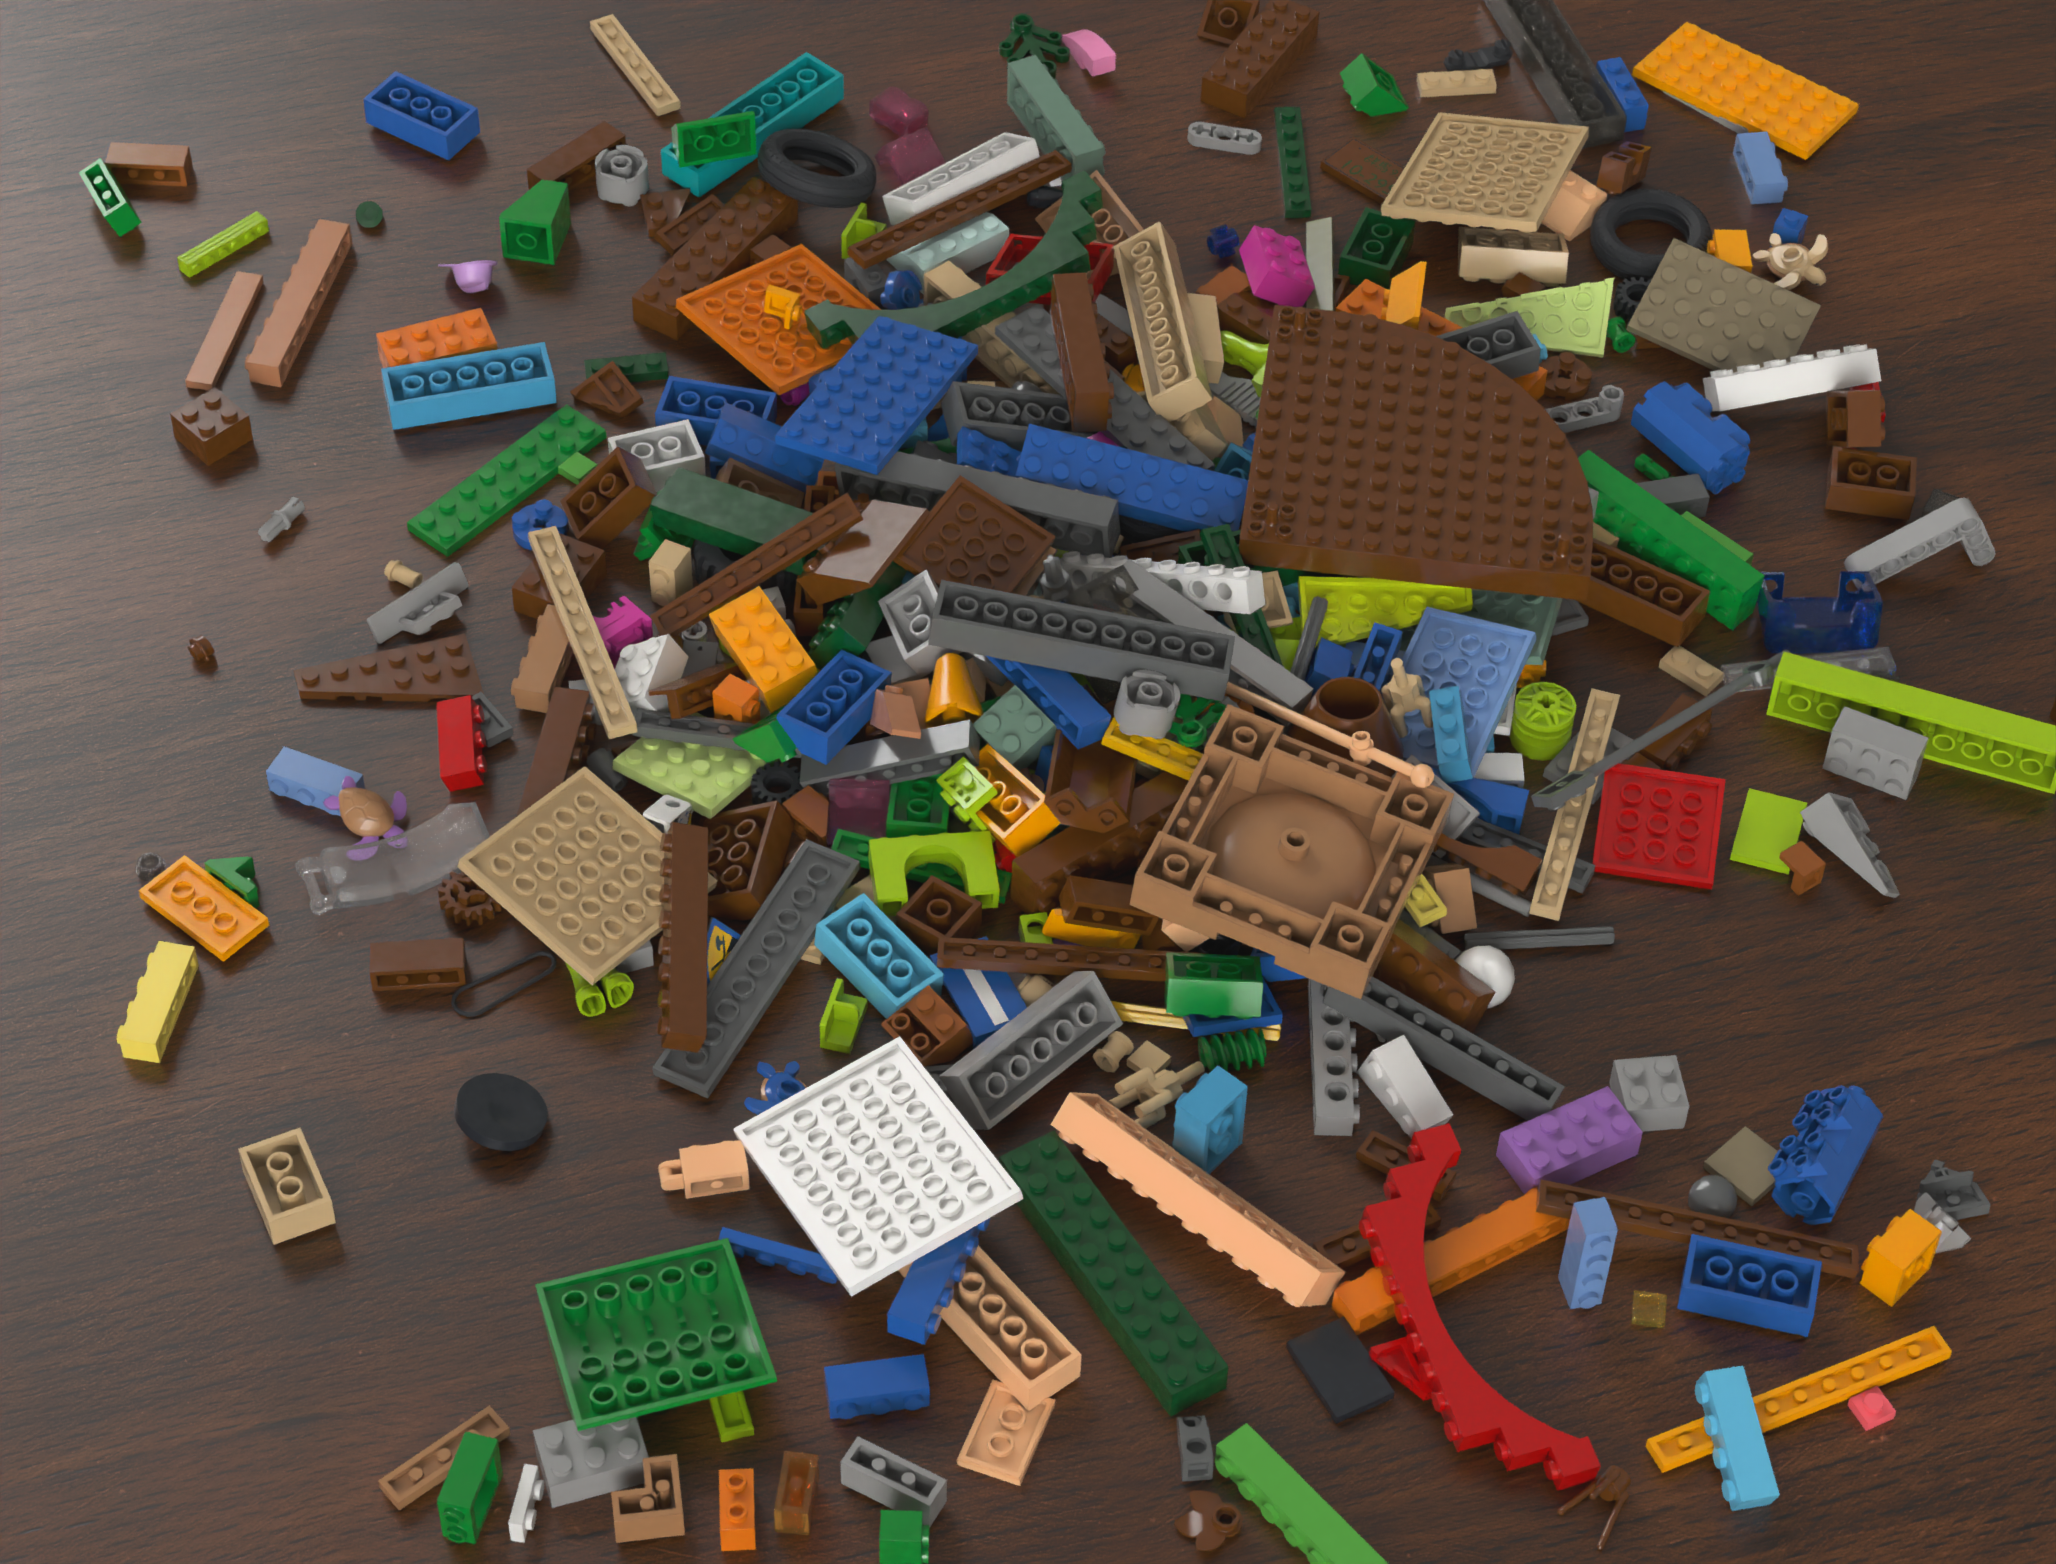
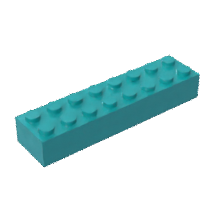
(779, 103)

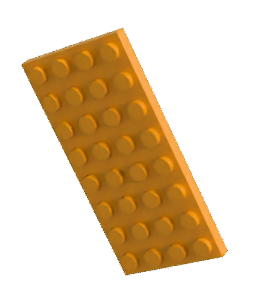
(1745, 89)

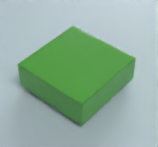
(576, 468)

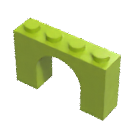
(966, 853)

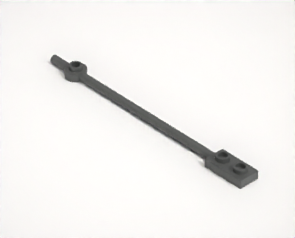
(1576, 782)

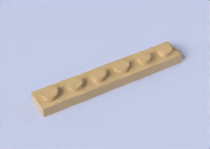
(635, 65)

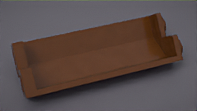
(1090, 784)

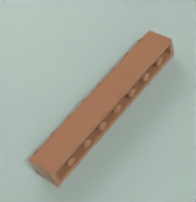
(299, 303)

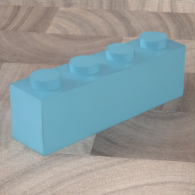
(1736, 1438)

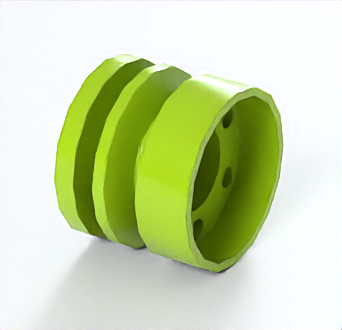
(1542, 720)

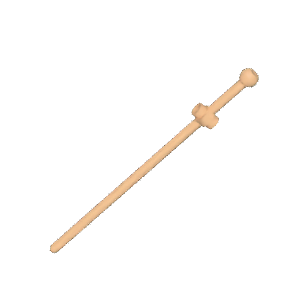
(1360, 744)

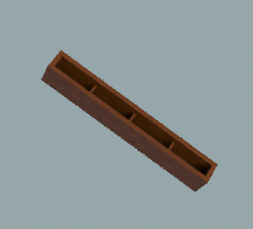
(683, 938)

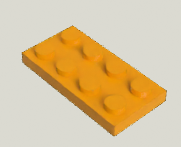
(204, 908)

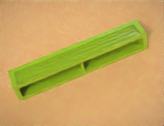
(223, 244)

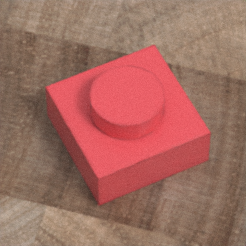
(1871, 1408)

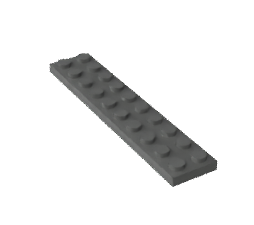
(1133, 420)
(761, 964)

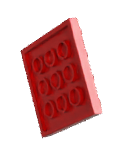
(1659, 825)

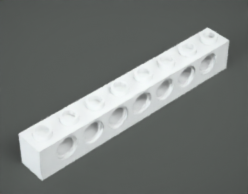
(1205, 586)

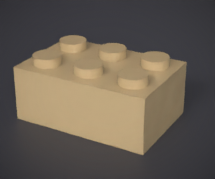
(287, 1186)

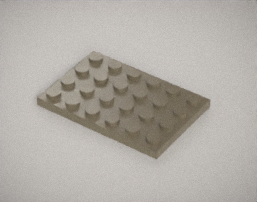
(1720, 312)

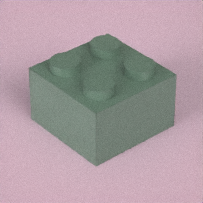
(1016, 728)

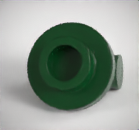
(369, 214)

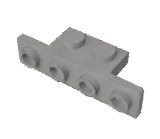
(421, 606)

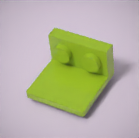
(968, 791)

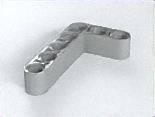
(1924, 538)

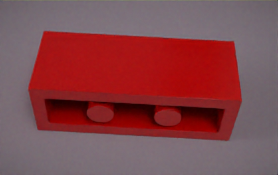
(461, 743)

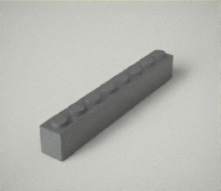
(1450, 1048)

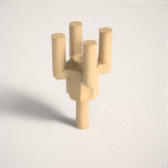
(1404, 695)
(1153, 1091)

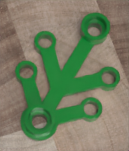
(1193, 732)

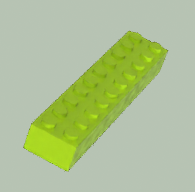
(1957, 730)

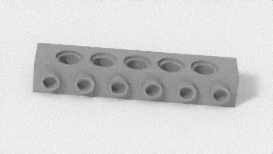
(1332, 1066)

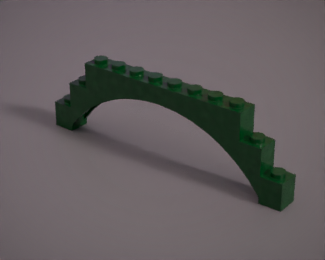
(1057, 253)

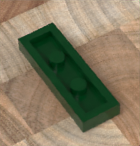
(634, 367)

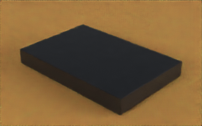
(1340, 1370)

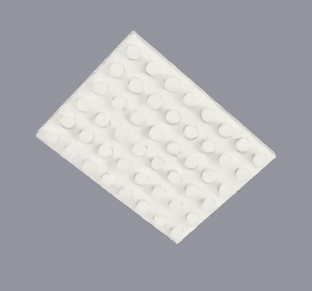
(877, 1165)

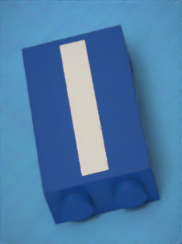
(982, 998)

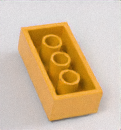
(763, 648)
(1018, 810)

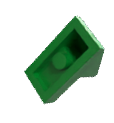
(236, 875)

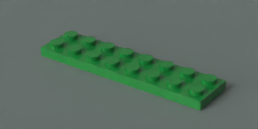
(505, 480)

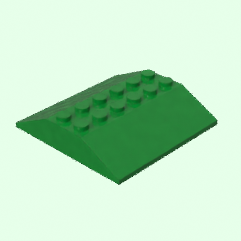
(653, 1334)

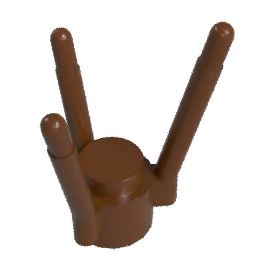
(1609, 1487)

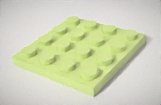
(690, 771)

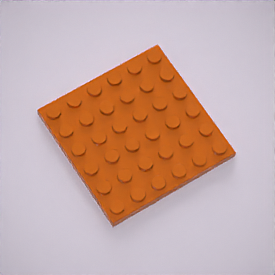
(735, 317)

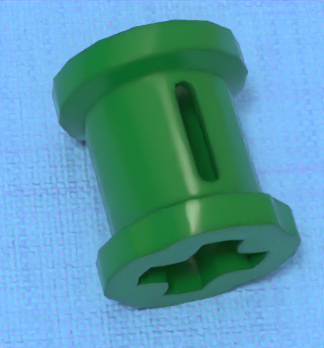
(1620, 337)

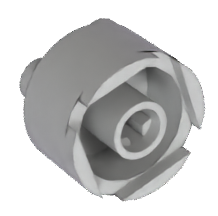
(621, 175)
(1146, 704)

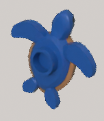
(775, 1087)

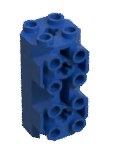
(1682, 428)
(1823, 1160)

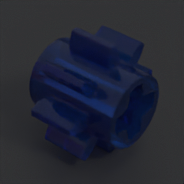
(1222, 241)

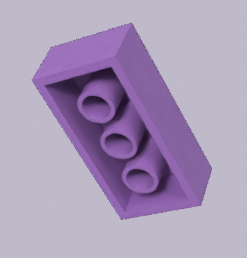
(1570, 1141)

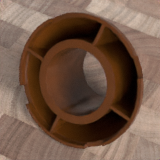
(1350, 707)

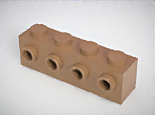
(545, 663)

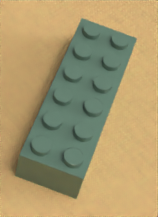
(1051, 116)

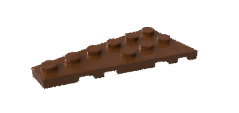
(400, 674)

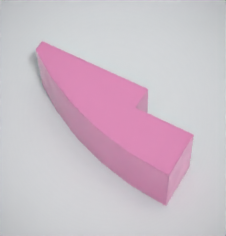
(1090, 51)

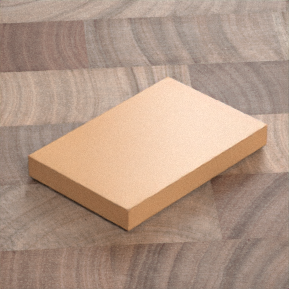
(1004, 1435)

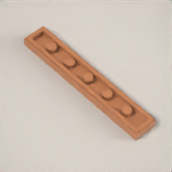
(224, 331)

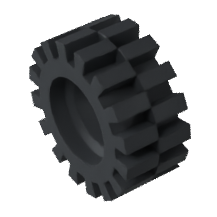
(1625, 295)
(774, 777)

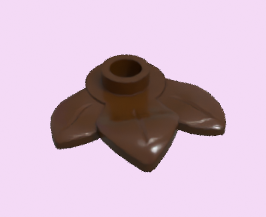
(1205, 1520)

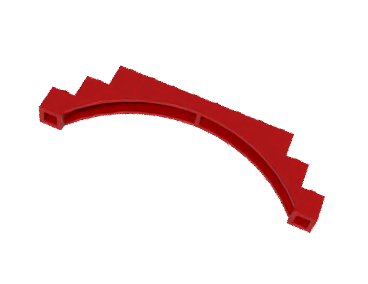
(1469, 1405)

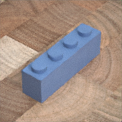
(1587, 1253)

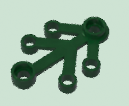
(1024, 27)

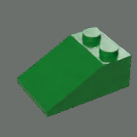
(917, 808)

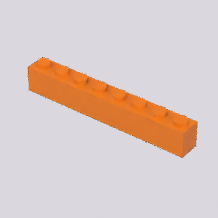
(1453, 1258)

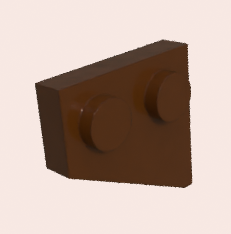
(663, 208)
(609, 392)

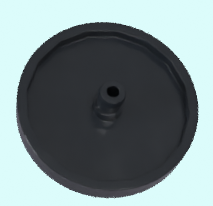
(500, 1111)

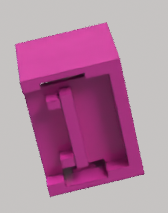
(623, 627)

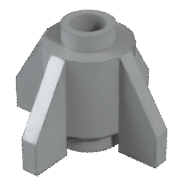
(1943, 1221)

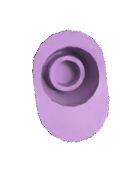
(473, 275)

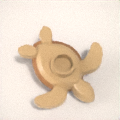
(1794, 261)

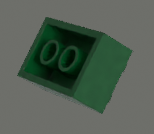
(1376, 248)

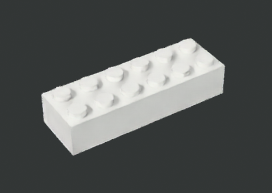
(960, 175)
(1792, 379)

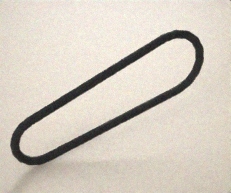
(508, 995)

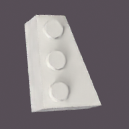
(1404, 1087)

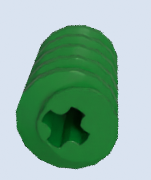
(1233, 1050)

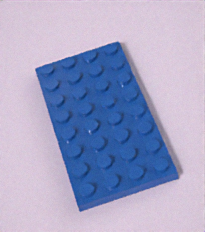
(877, 395)

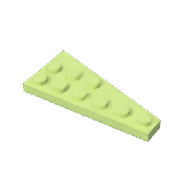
(1561, 317)

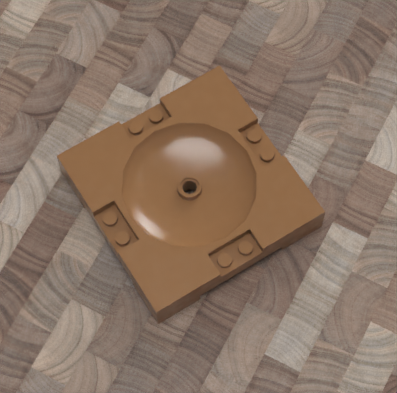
(1291, 852)

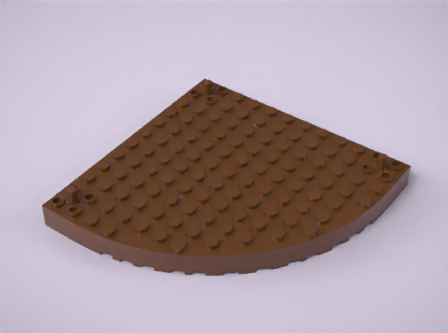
(1409, 464)

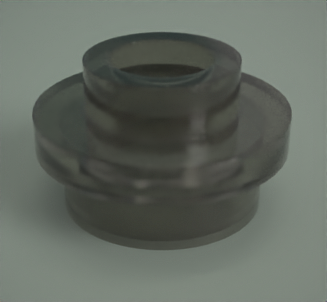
(150, 866)

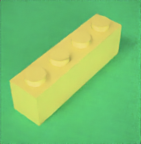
(158, 1001)

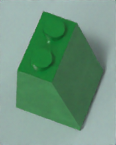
(536, 223)

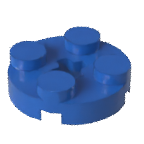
(901, 291)
(534, 515)

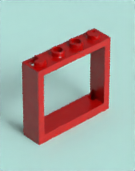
(1009, 254)

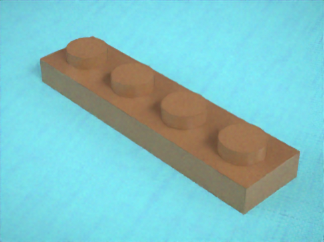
(434, 1462)

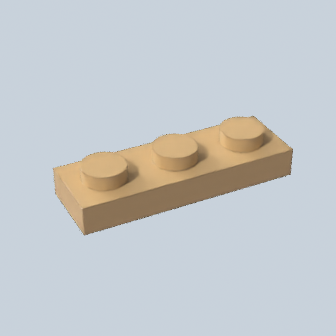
(1456, 83)

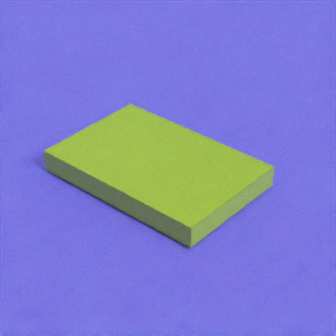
(1766, 829)

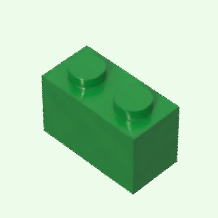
(903, 1537)

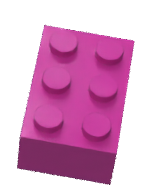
(1276, 267)

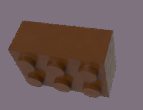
(1855, 418)
(1871, 483)
(609, 498)
(531, 591)

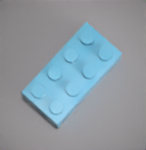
(876, 955)

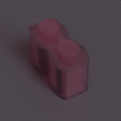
(898, 111)

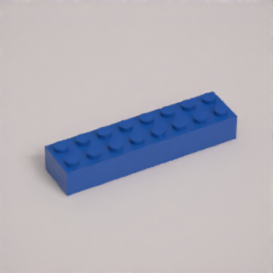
(1142, 483)

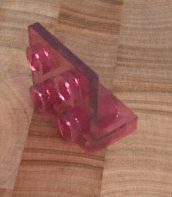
(911, 155)
(858, 807)

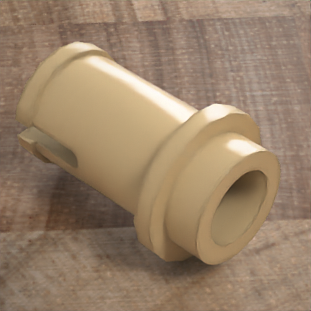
(397, 571)

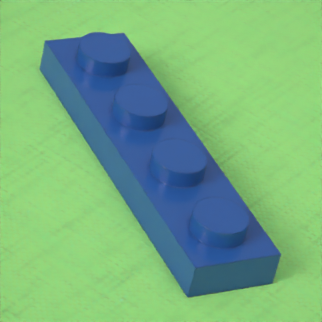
(771, 1252)

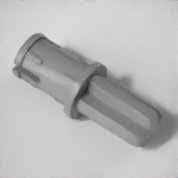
(281, 519)

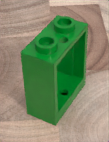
(469, 1488)

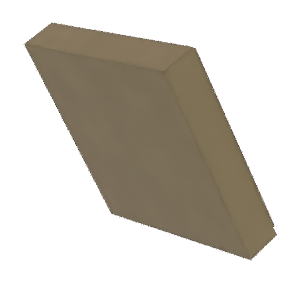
(1745, 1165)

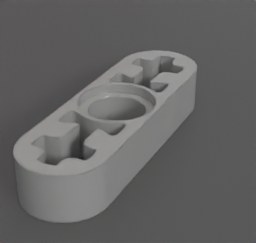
(1200, 136)

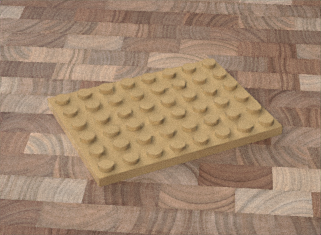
(1485, 172)

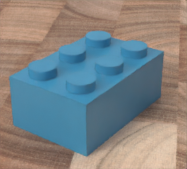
(1210, 1119)

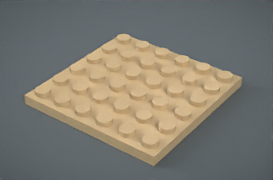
(577, 874)

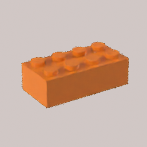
(436, 339)

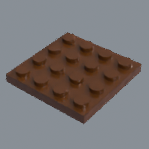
(975, 541)

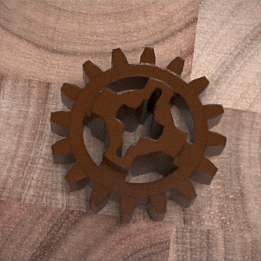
(470, 899)

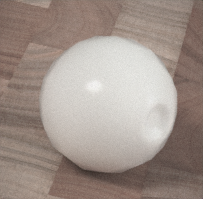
(1491, 968)

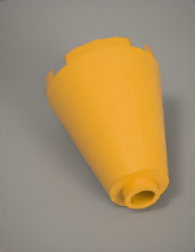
(952, 693)

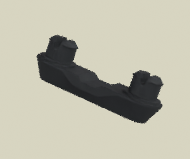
(1482, 59)

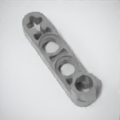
(1602, 409)

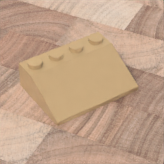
(1505, 253)

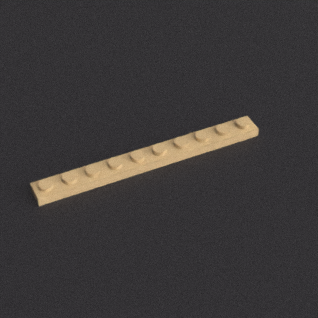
(582, 633)
(1571, 818)

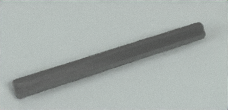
(1308, 642)

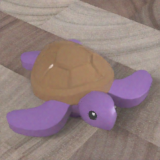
(367, 812)

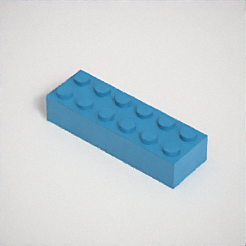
(468, 385)

